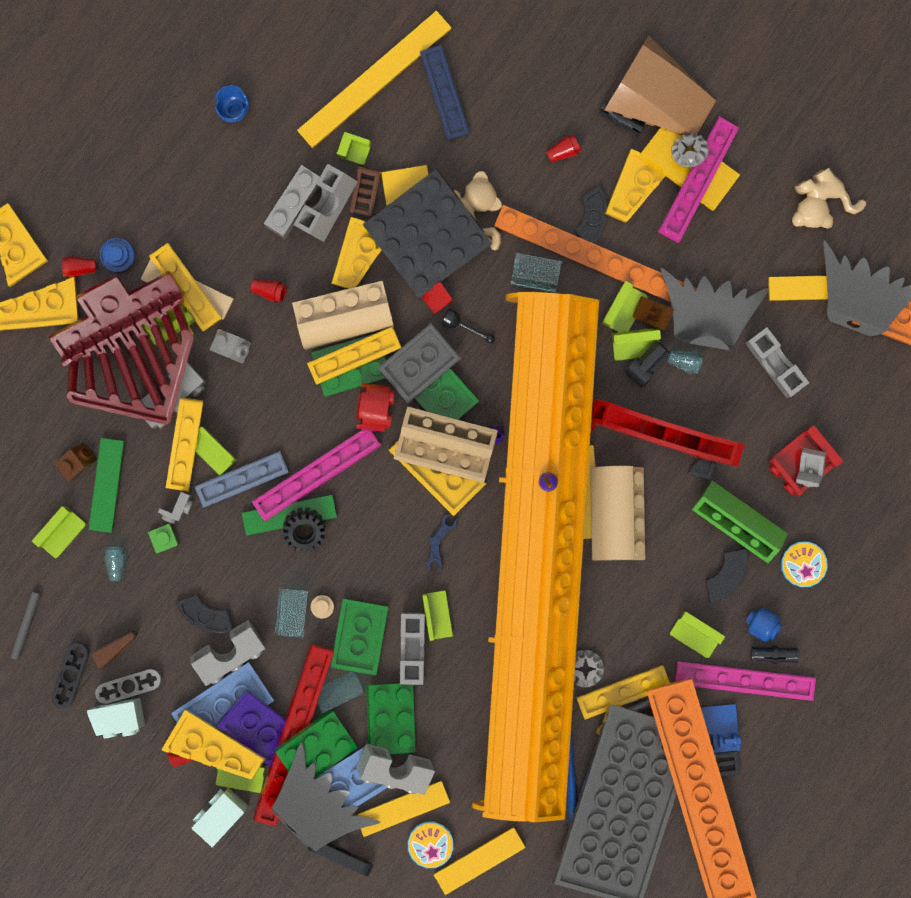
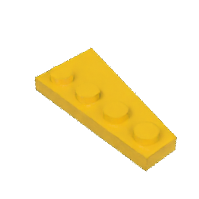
(41, 308)
(204, 743)

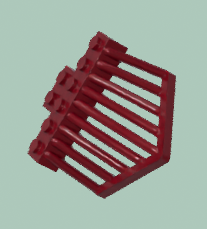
(113, 314)

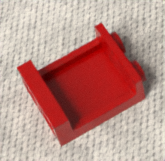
(787, 461)

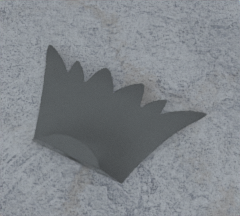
(862, 297)
(708, 316)
(311, 809)

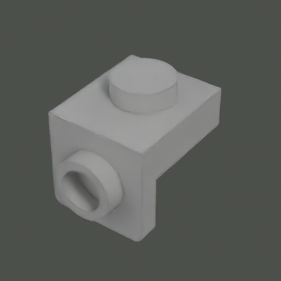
(230, 346)
(811, 467)
(182, 506)

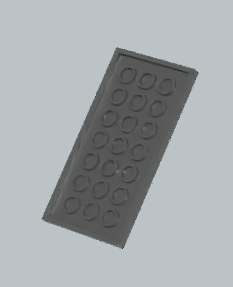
(619, 810)

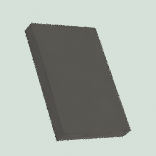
(419, 363)

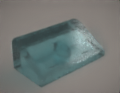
(339, 691)

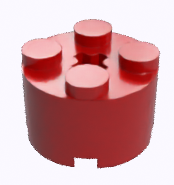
(373, 407)

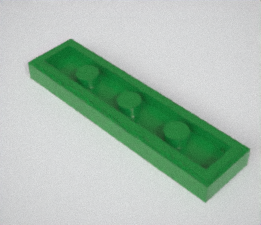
(106, 485)
(255, 524)

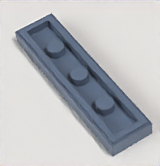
(241, 479)

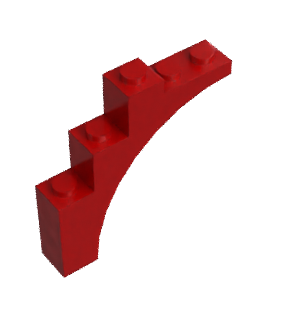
(666, 434)

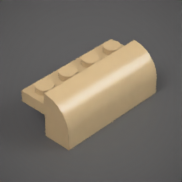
(343, 315)
(445, 444)
(617, 513)

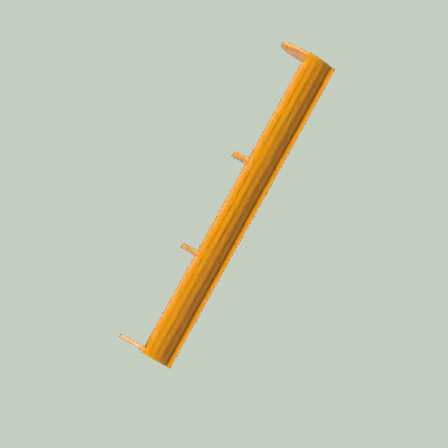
(541, 558)

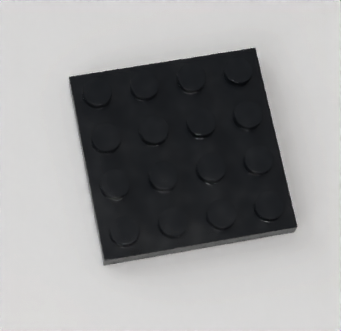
(427, 233)

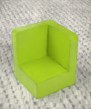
(354, 148)

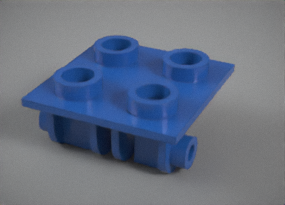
(722, 727)

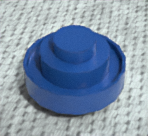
(117, 255)

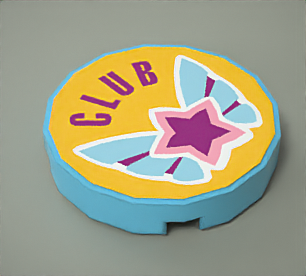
(804, 564)
(430, 844)

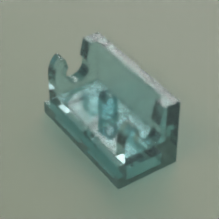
(536, 272)
(291, 612)

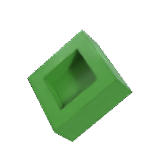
(163, 538)

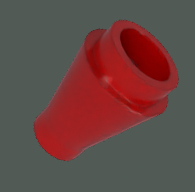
(564, 149)
(77, 266)
(269, 289)

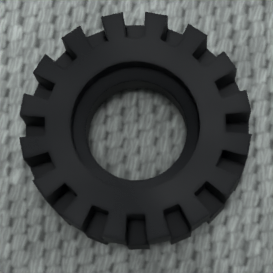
(297, 541)

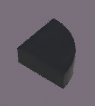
(702, 469)

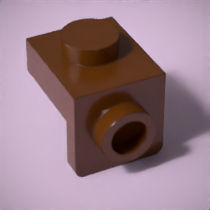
(652, 313)
(75, 461)

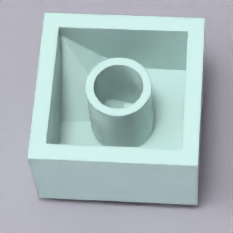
(117, 717)
(220, 817)

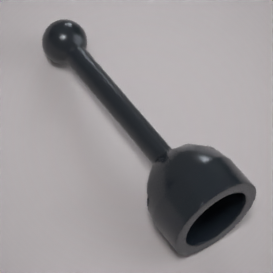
(452, 320)

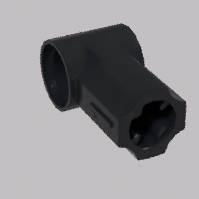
(643, 368)

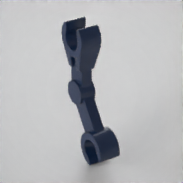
(435, 541)

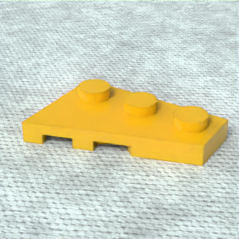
(633, 187)
(17, 247)
(355, 255)

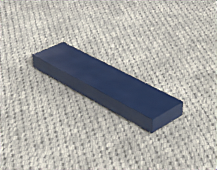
(444, 92)

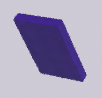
(253, 725)

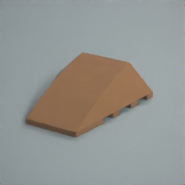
(661, 93)

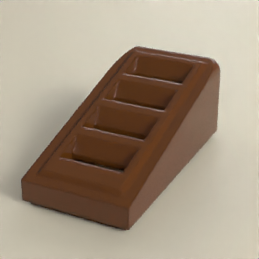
(373, 192)
(108, 652)

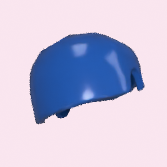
(232, 103)

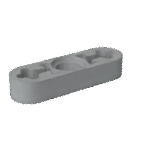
(114, 697)

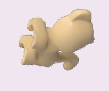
(481, 197)
(814, 209)

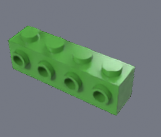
(740, 521)

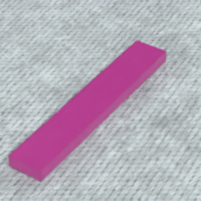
(698, 181)
(316, 474)
(747, 680)

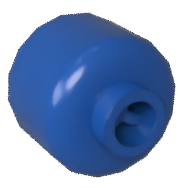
(764, 624)

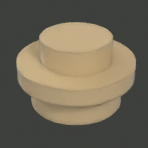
(322, 606)

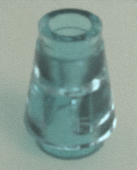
(686, 361)
(114, 561)

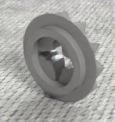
(690, 158)
(593, 661)

